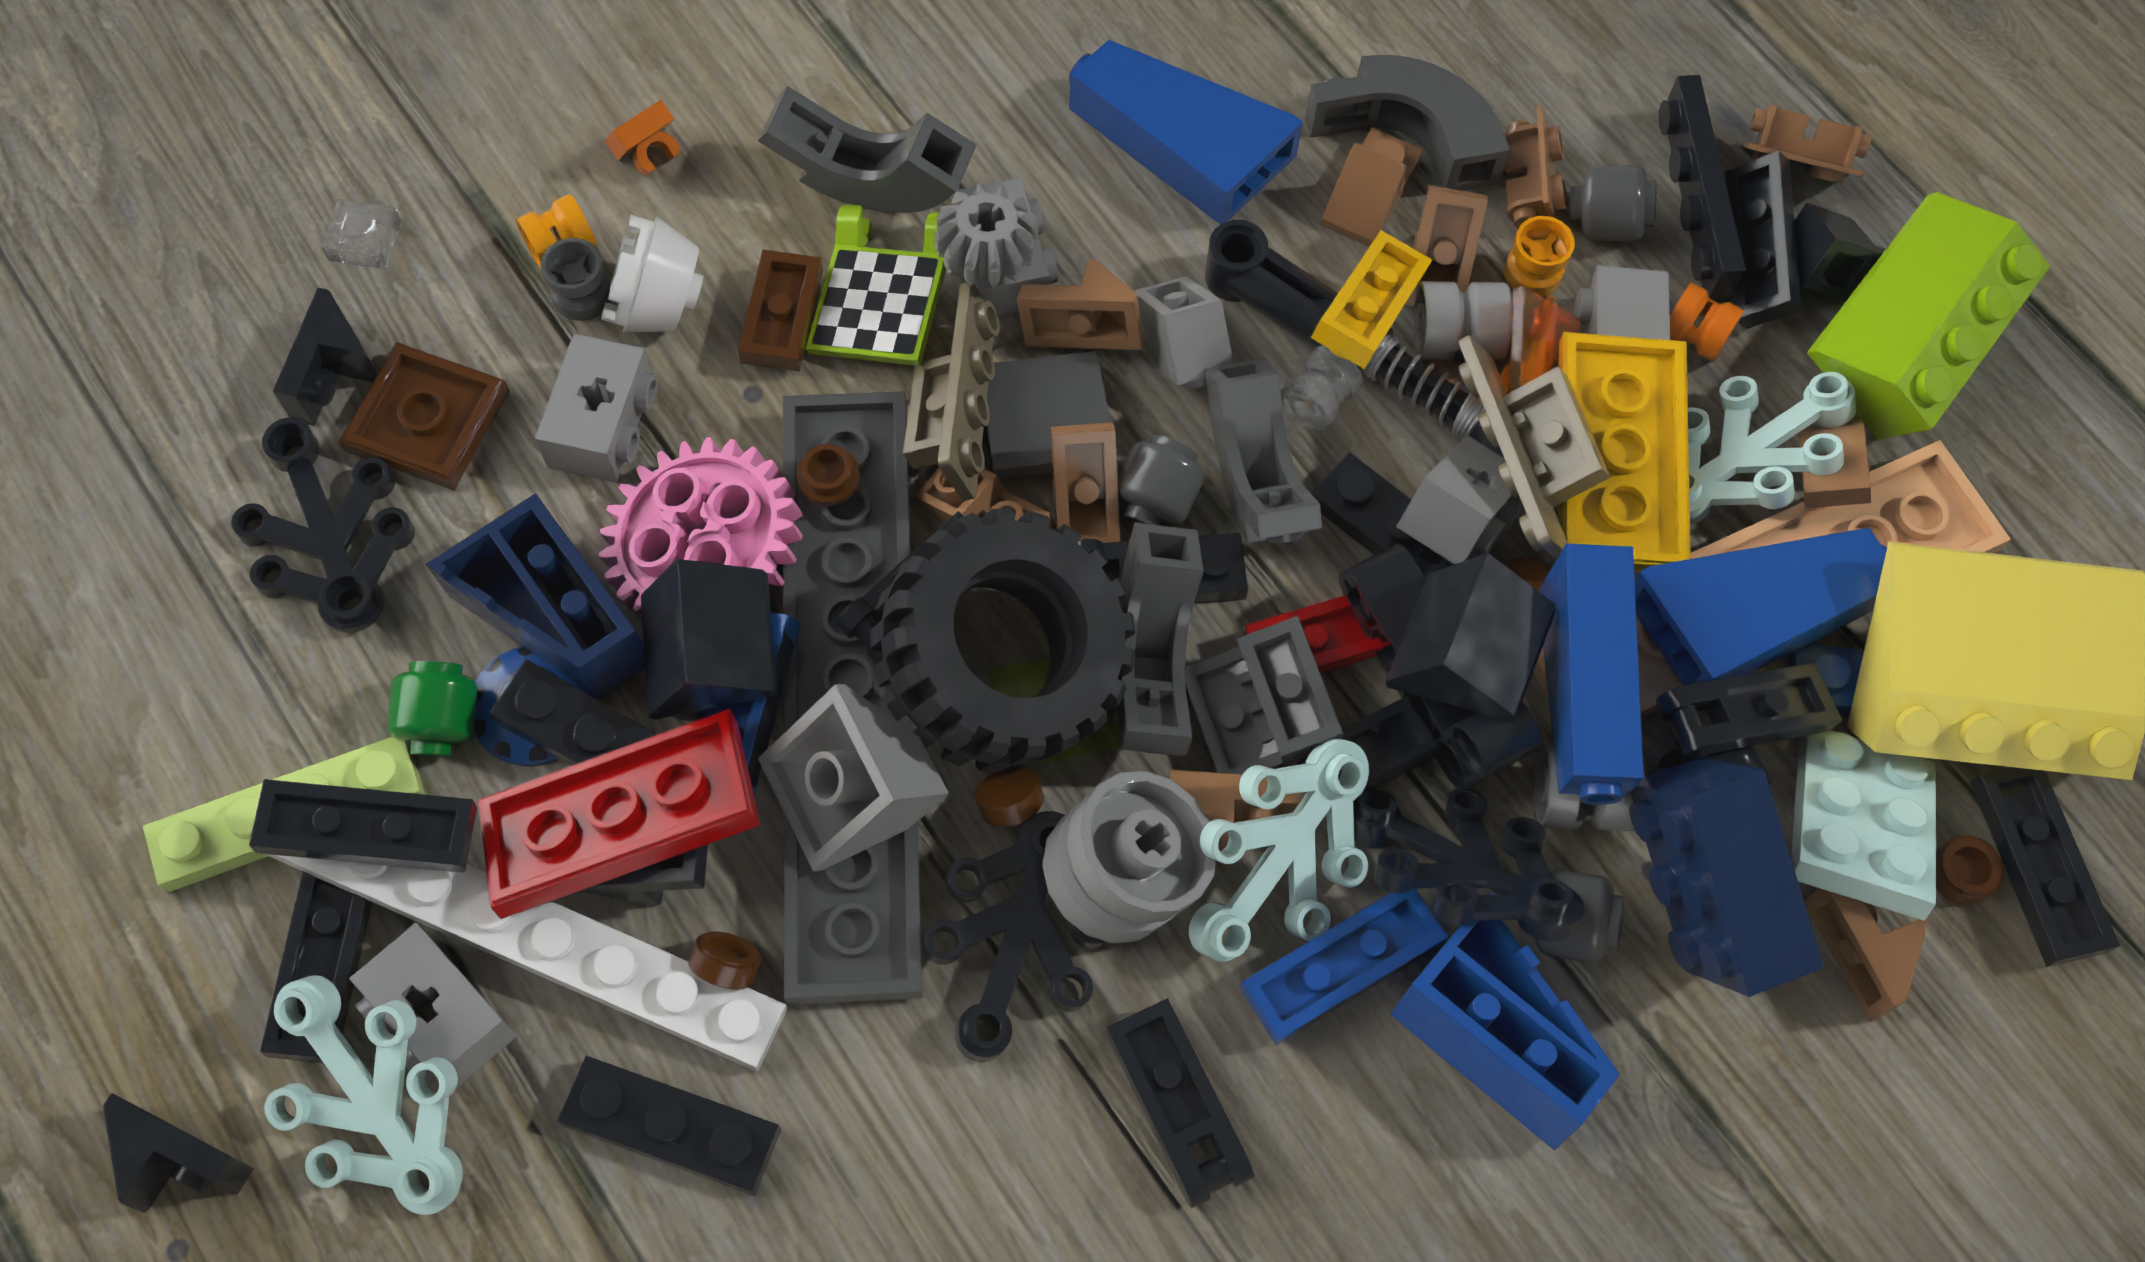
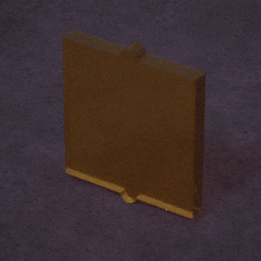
(1536, 335)

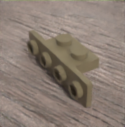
(951, 398)
(1542, 441)

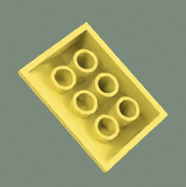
(2004, 662)

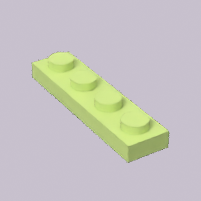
(218, 833)

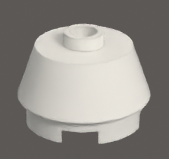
(653, 278)

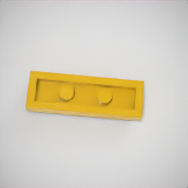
(1371, 299)

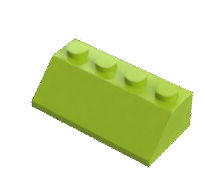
(1929, 313)

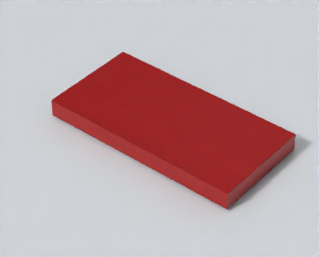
(616, 813)

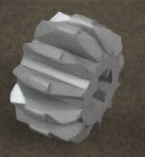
(986, 236)

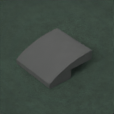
(1038, 395)
(1262, 700)

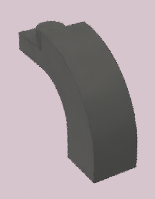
(1422, 103)
(868, 168)
(1256, 455)
(1161, 588)

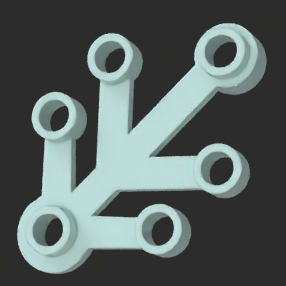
(1826, 404)
(1290, 846)
(372, 1102)

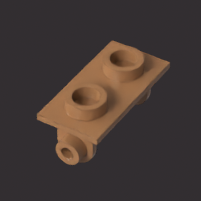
(1534, 152)
(1828, 153)

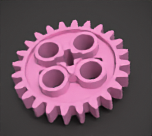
(703, 525)

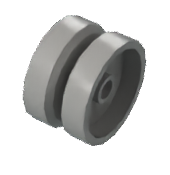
(1128, 857)

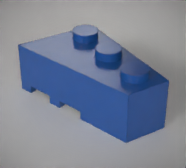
(1508, 1031)

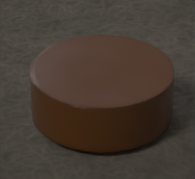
(1009, 797)
(1968, 870)
(724, 960)

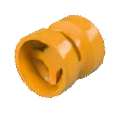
(563, 218)
(1539, 255)

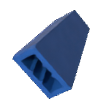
(1184, 128)
(1757, 603)
(1594, 672)

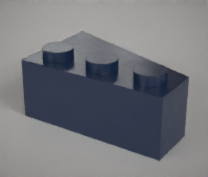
(544, 596)

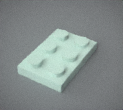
(1865, 823)

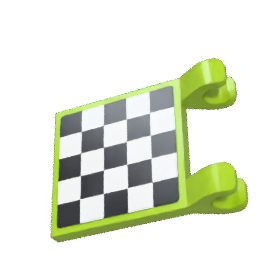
(876, 299)

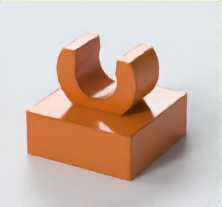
(640, 133)

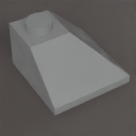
(849, 777)

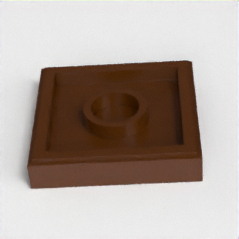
(425, 415)

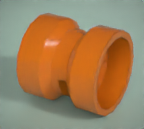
(1713, 330)

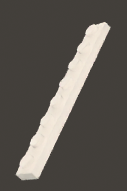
(571, 953)

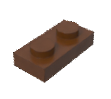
(780, 310)

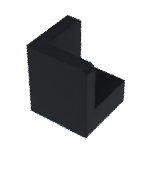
(1832, 252)

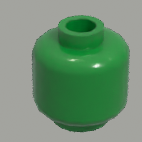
(433, 707)

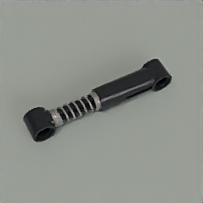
(1299, 302)

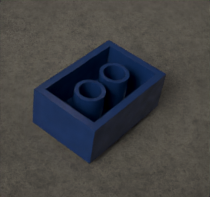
(1724, 875)

